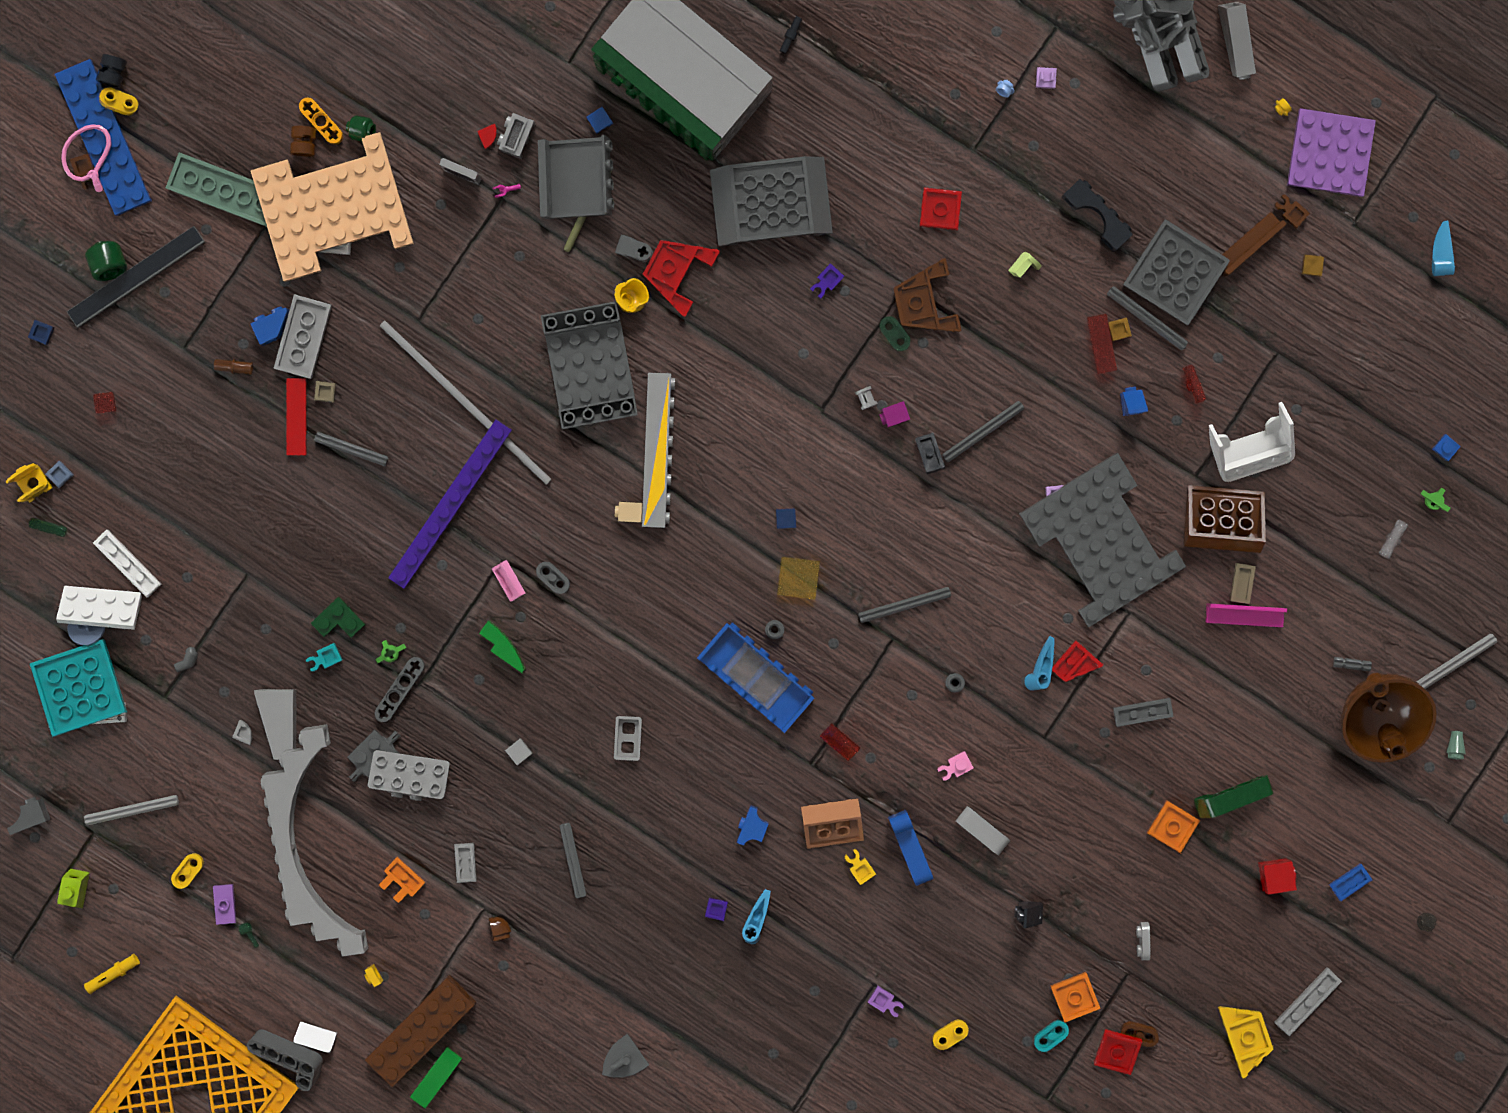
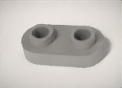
(1143, 933)

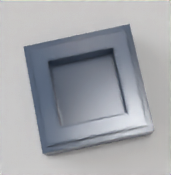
(59, 474)

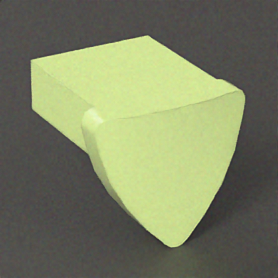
(1023, 264)

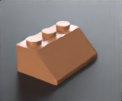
(832, 823)

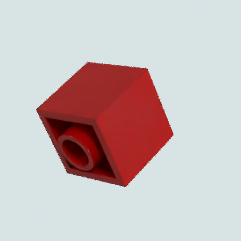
(1277, 876)

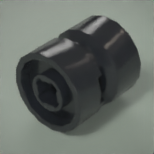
(111, 70)

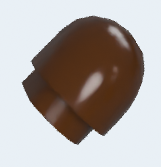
(499, 928)

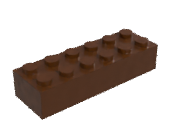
(420, 1030)

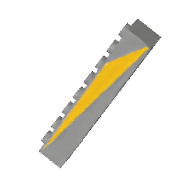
(657, 450)

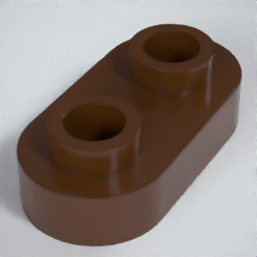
(1140, 1031)

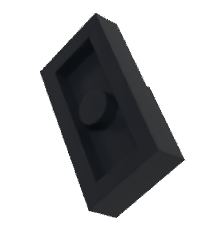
(930, 453)

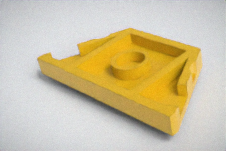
(1246, 1036)

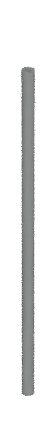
(462, 399)

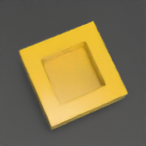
(373, 976)

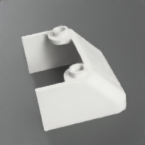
(1257, 451)

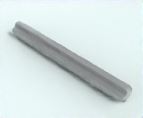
(1457, 661)
(131, 810)

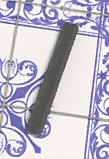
(351, 449)
(572, 860)

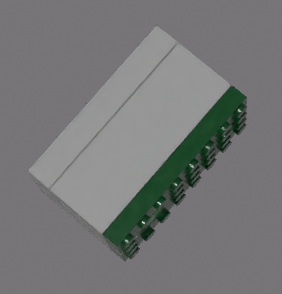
(682, 72)

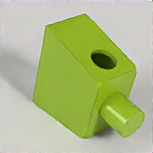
(72, 889)

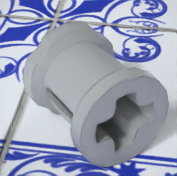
(866, 398)

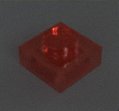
(104, 402)

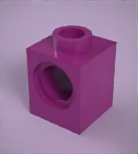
(894, 414)

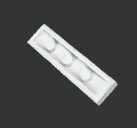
(127, 563)

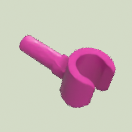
(503, 190)

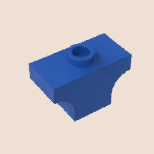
(751, 827)

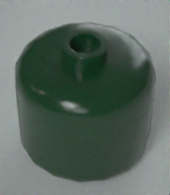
(106, 260)

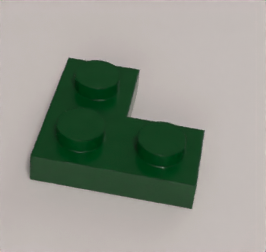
(338, 614)

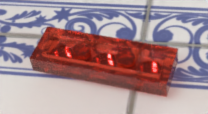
(1101, 344)

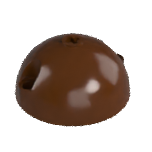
(1386, 707)

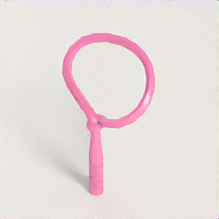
(93, 174)

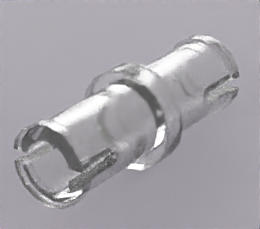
(1393, 539)

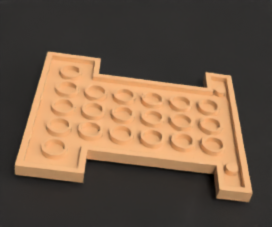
(329, 207)

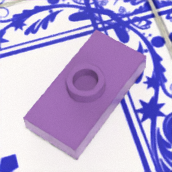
(224, 904)

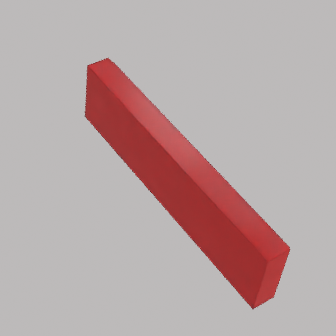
(296, 416)

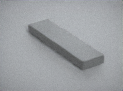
(1307, 1001)

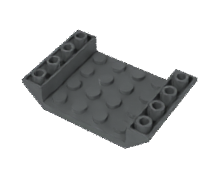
(771, 200)
(589, 365)

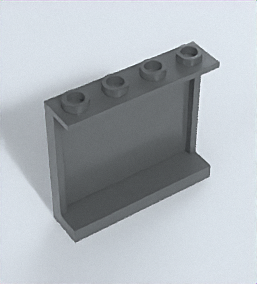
(575, 177)

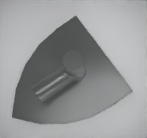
(624, 1059)

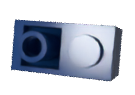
(270, 327)

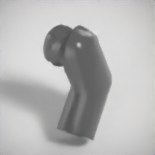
(189, 660)

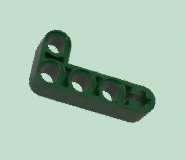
(1234, 797)

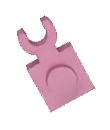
(958, 764)

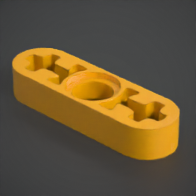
(334, 127)

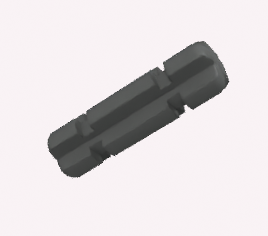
(1352, 664)

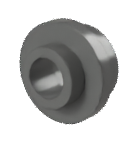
(780, 629)
(961, 682)

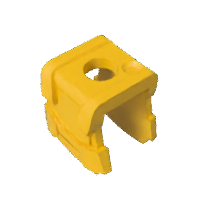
(22, 478)

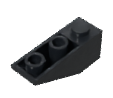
(1029, 913)

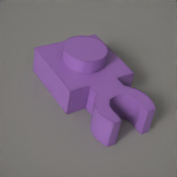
(883, 999)

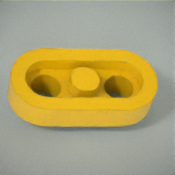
(118, 102)
(187, 870)
(949, 1033)

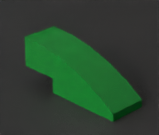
(503, 646)
(436, 1077)

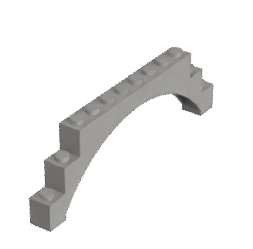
(300, 897)

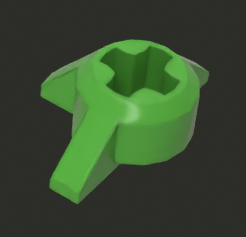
(1436, 498)
(388, 651)

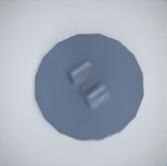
(85, 634)

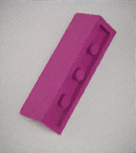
(1245, 615)

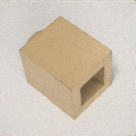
(629, 512)

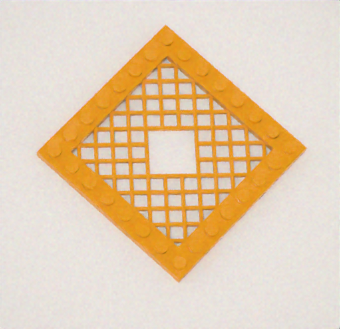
(223, 1043)

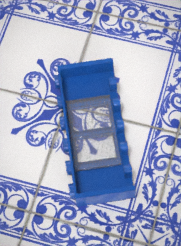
(756, 676)

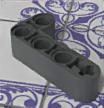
(288, 1055)

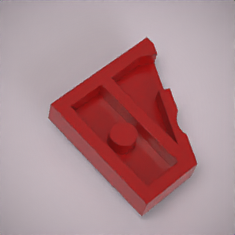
(1075, 662)

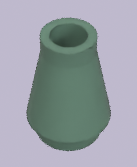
(1456, 746)

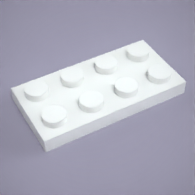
(99, 607)

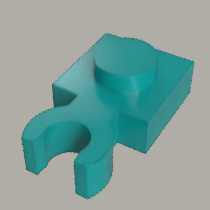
(327, 656)

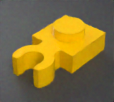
(860, 869)

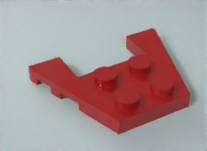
(669, 267)

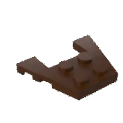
(917, 303)

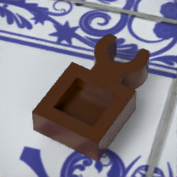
(81, 167)
(1294, 213)

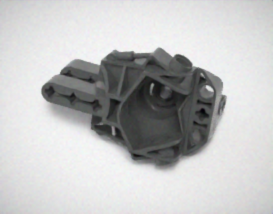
(1157, 28)

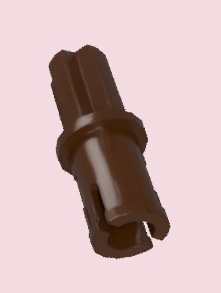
(233, 366)

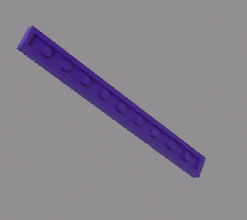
(450, 504)

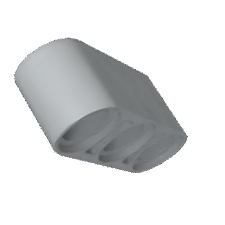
(982, 830)

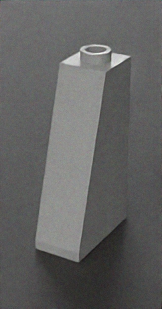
(1237, 39)
(278, 717)

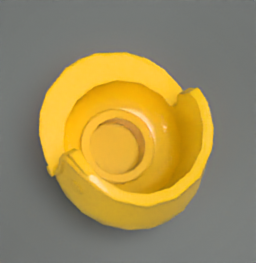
(631, 295)

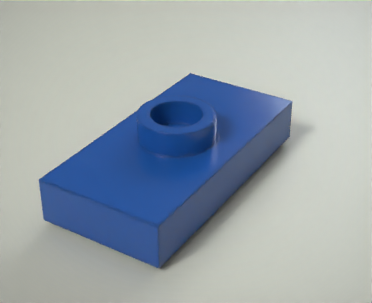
(1350, 882)

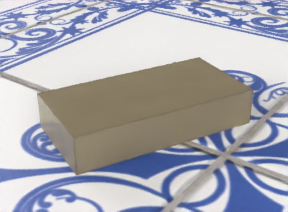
(1242, 583)

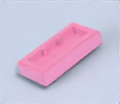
(508, 580)

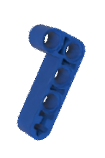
(910, 847)

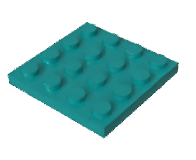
(78, 688)

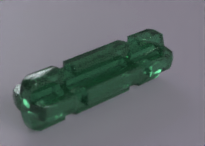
(47, 527)

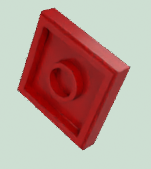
(940, 208)
(1117, 1052)

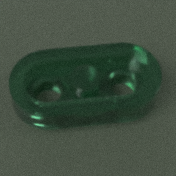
(895, 333)

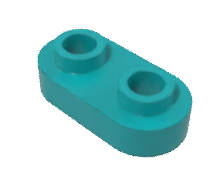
(1051, 1036)

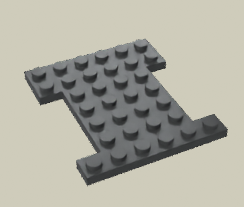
(1101, 538)

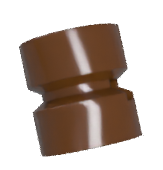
(303, 148)

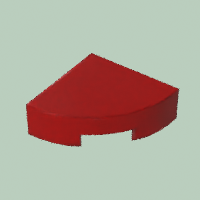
(488, 135)

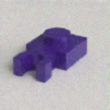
(828, 279)

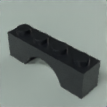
(1114, 232)

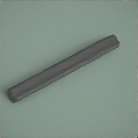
(1147, 318)
(983, 431)
(904, 604)

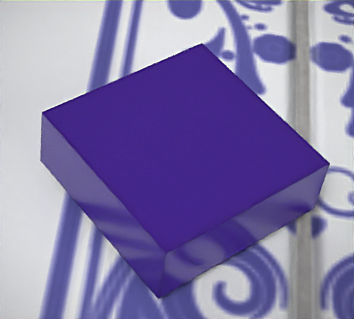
(716, 909)

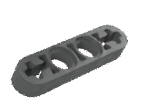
(397, 687)

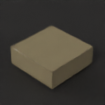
(325, 391)

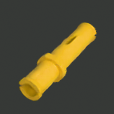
(117, 970)

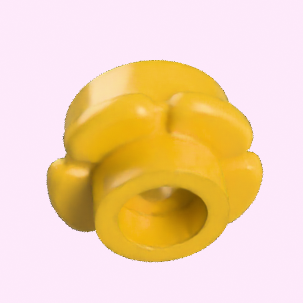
(1282, 107)

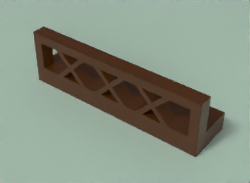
(1251, 242)

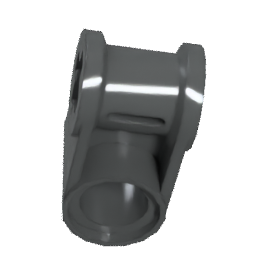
(631, 247)

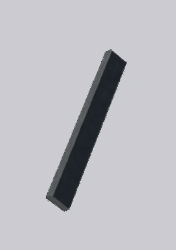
(136, 277)

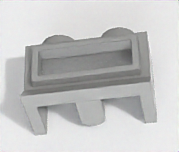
(515, 135)

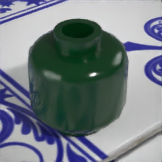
(360, 127)

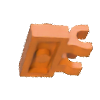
(403, 876)

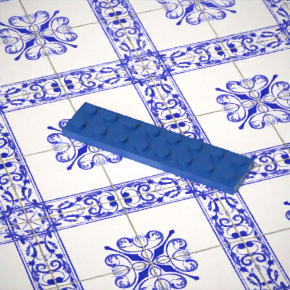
(119, 171)

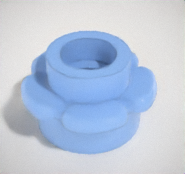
(1005, 88)

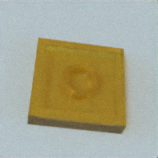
(798, 578)

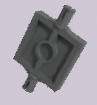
(363, 753)

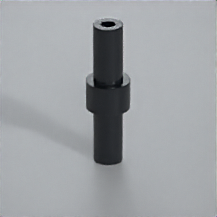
(790, 35)

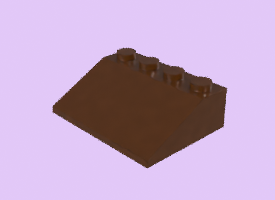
(1225, 519)

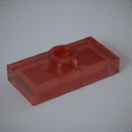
(1193, 383)
(839, 742)

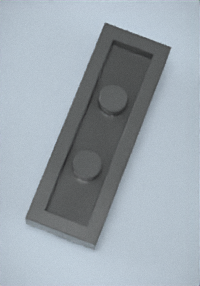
(1143, 712)

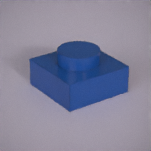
(1446, 447)

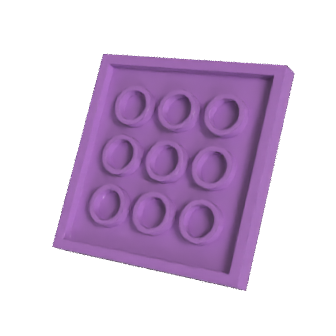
(1331, 152)

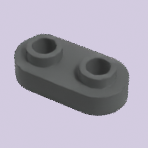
(553, 577)

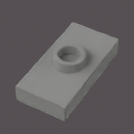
(465, 862)

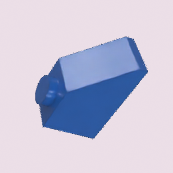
(1133, 402)

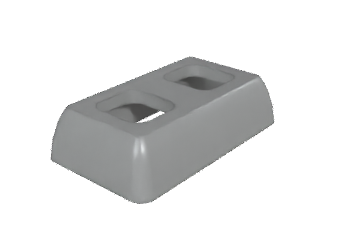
(621, 737)

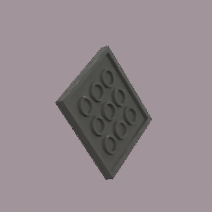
(1176, 272)

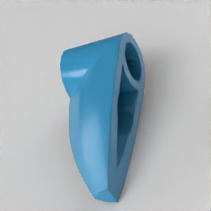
(1443, 252)
(1043, 668)
(756, 918)

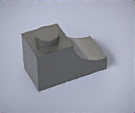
(31, 814)

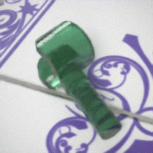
(246, 928)

